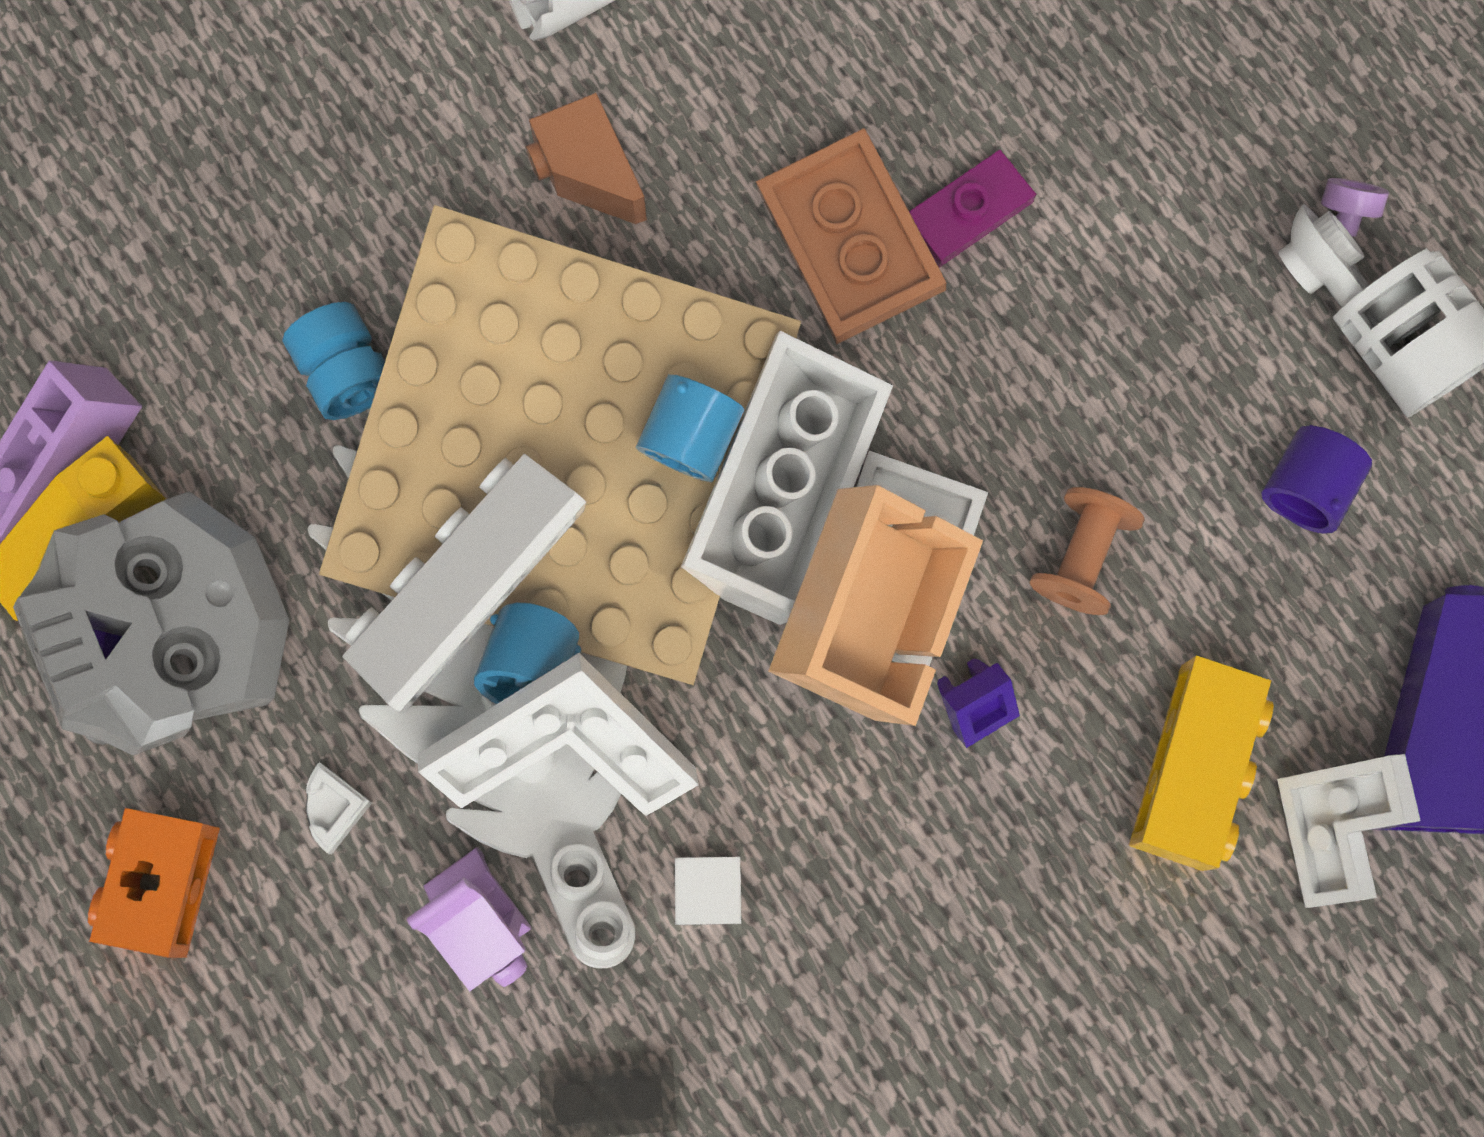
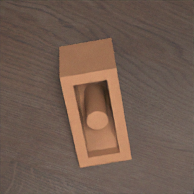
(585, 159)

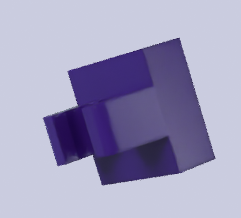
(980, 702)

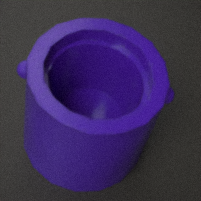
(1317, 479)

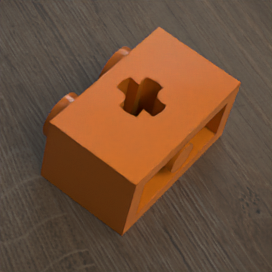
(150, 919)

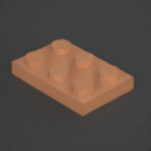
(851, 236)

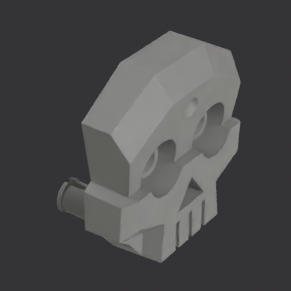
(208, 604)

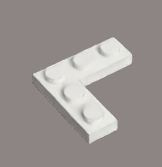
(558, 709)

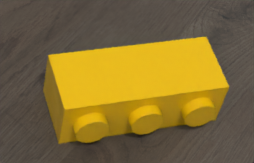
(1203, 764)

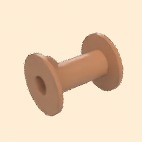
(1087, 550)

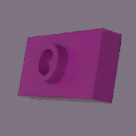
(971, 207)

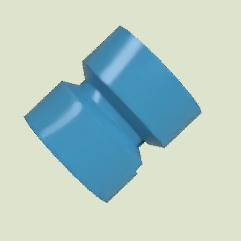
(336, 355)

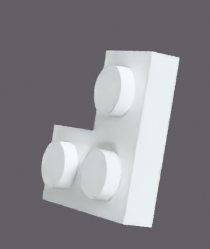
(1327, 819)

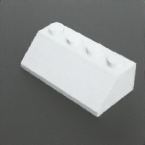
(780, 476)
(463, 581)

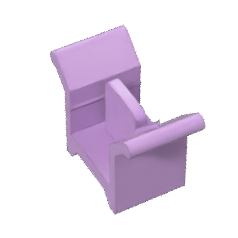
(473, 923)

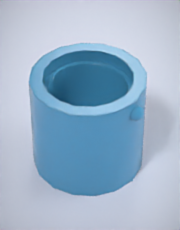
(690, 427)
(522, 648)

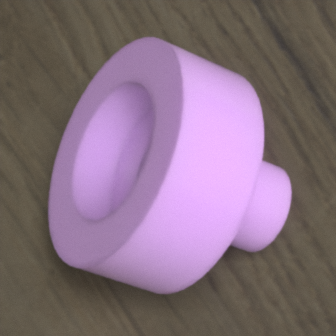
(1354, 201)

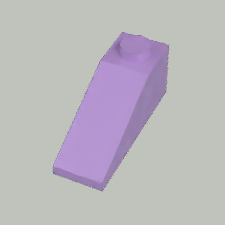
(57, 424)

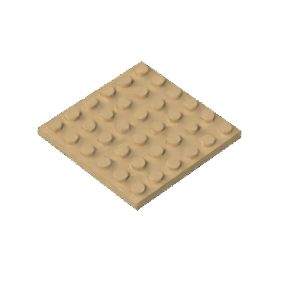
(559, 360)

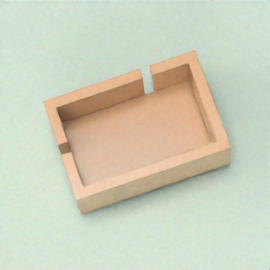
(875, 596)

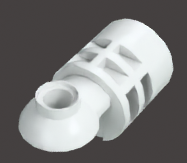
(1392, 309)

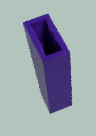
(1443, 715)

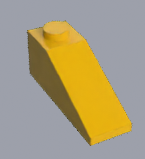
(95, 484)

